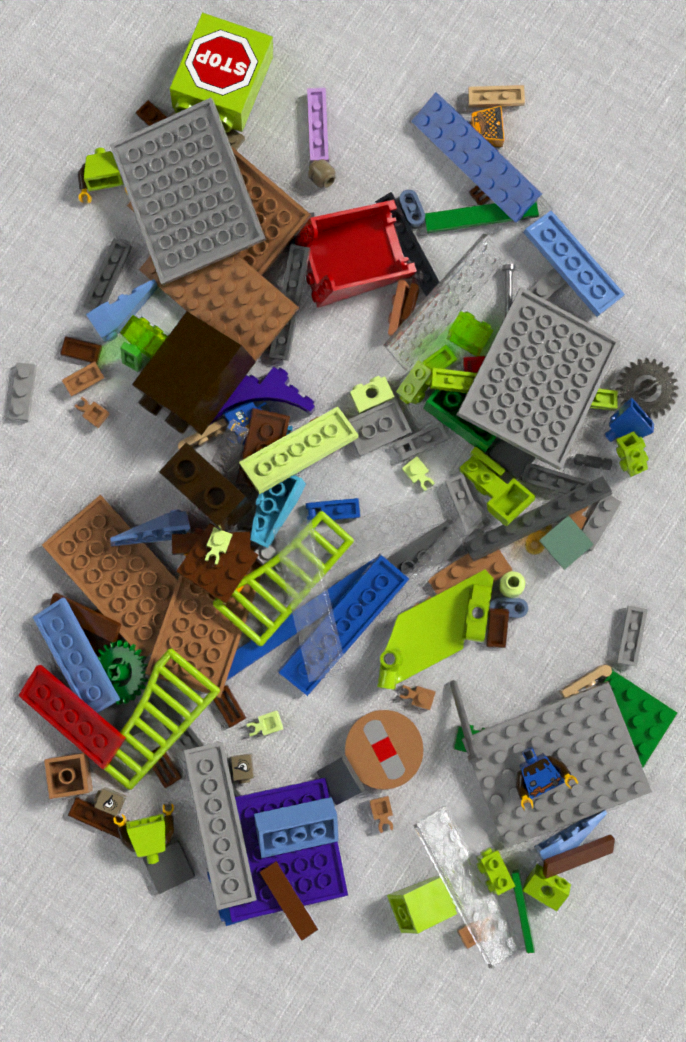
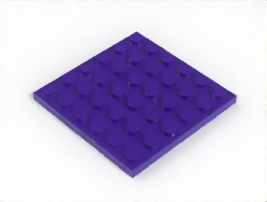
(312, 872)

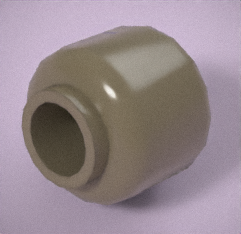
(321, 173)

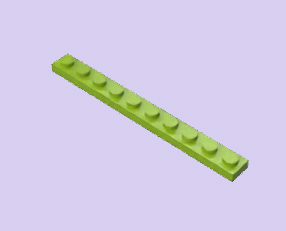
(461, 381)

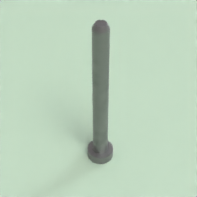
(508, 269)
(474, 756)

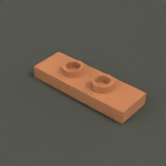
(398, 302)

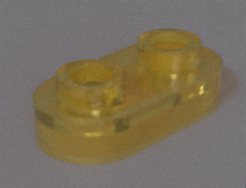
(535, 537)

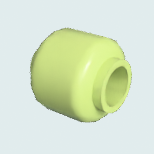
(512, 584)

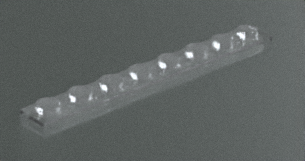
(433, 560)

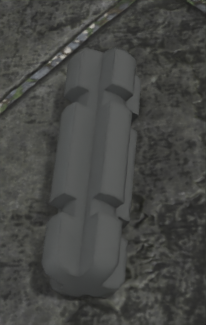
(592, 461)

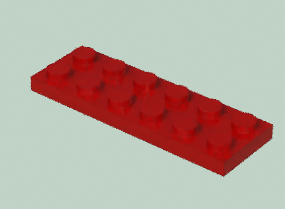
(72, 716)

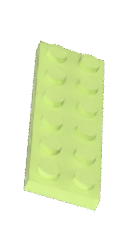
(298, 450)

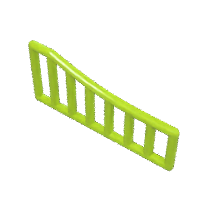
(266, 568)
(177, 730)

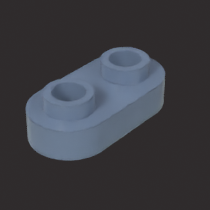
(413, 208)
(510, 603)

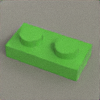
(131, 356)

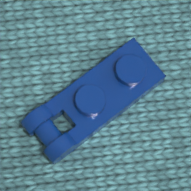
(335, 509)

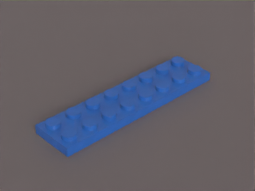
(476, 157)
(352, 614)

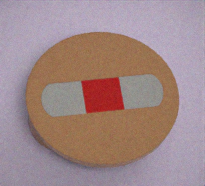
(384, 749)

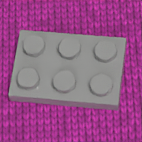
(379, 427)

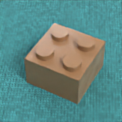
(68, 775)

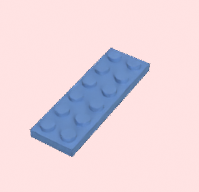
(574, 263)
(75, 656)

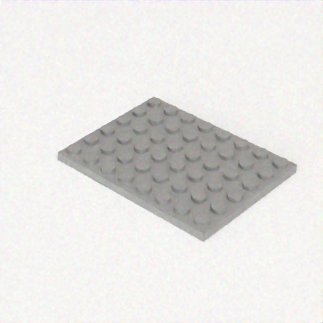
(187, 191)
(539, 378)
(582, 733)

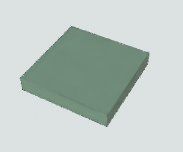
(566, 542)

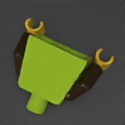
(98, 173)
(148, 834)

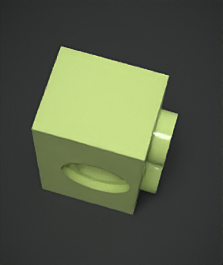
(376, 384)

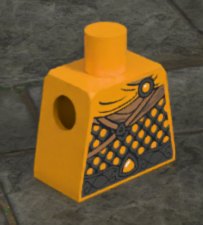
(489, 125)

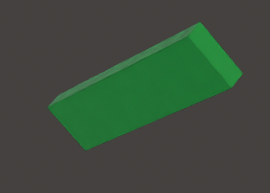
(523, 911)

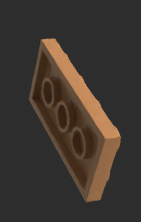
(464, 568)

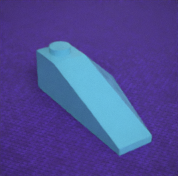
(274, 508)

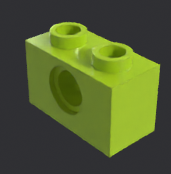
(537, 887)

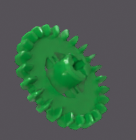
(121, 672)

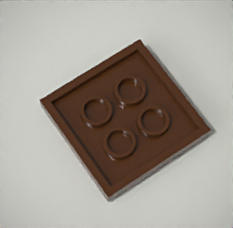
(218, 579)

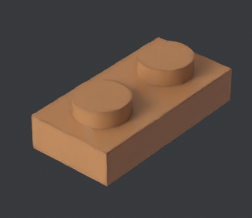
(83, 378)

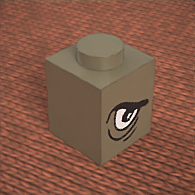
(243, 768)
(109, 801)

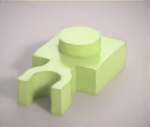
(416, 471)
(218, 543)
(267, 723)

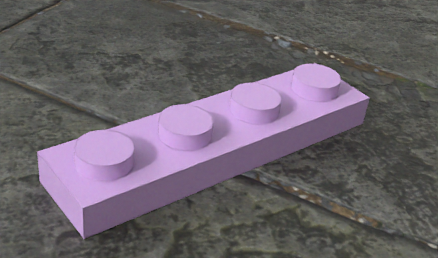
(317, 124)

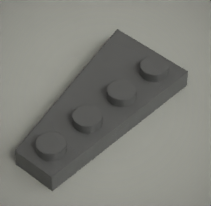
(410, 554)

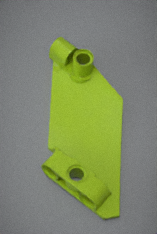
(436, 629)

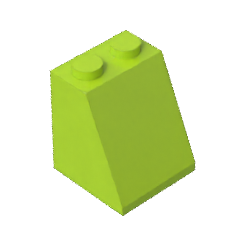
(422, 905)

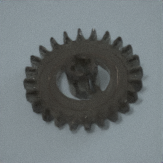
(663, 379)

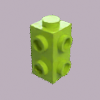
(415, 384)
(632, 454)
(492, 866)

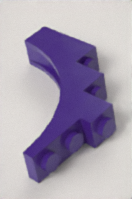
(272, 388)

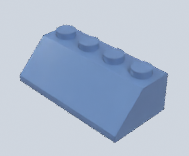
(296, 827)

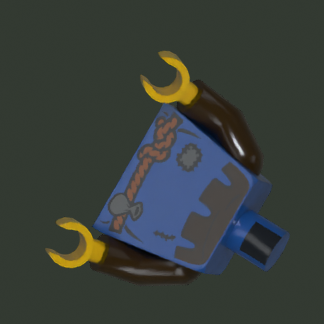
(540, 775)

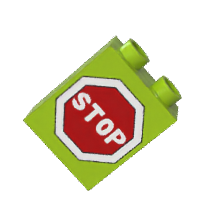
(224, 65)

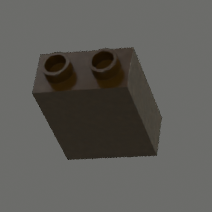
(192, 375)
(206, 488)

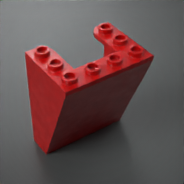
(353, 252)

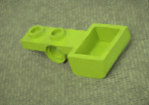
(507, 499)

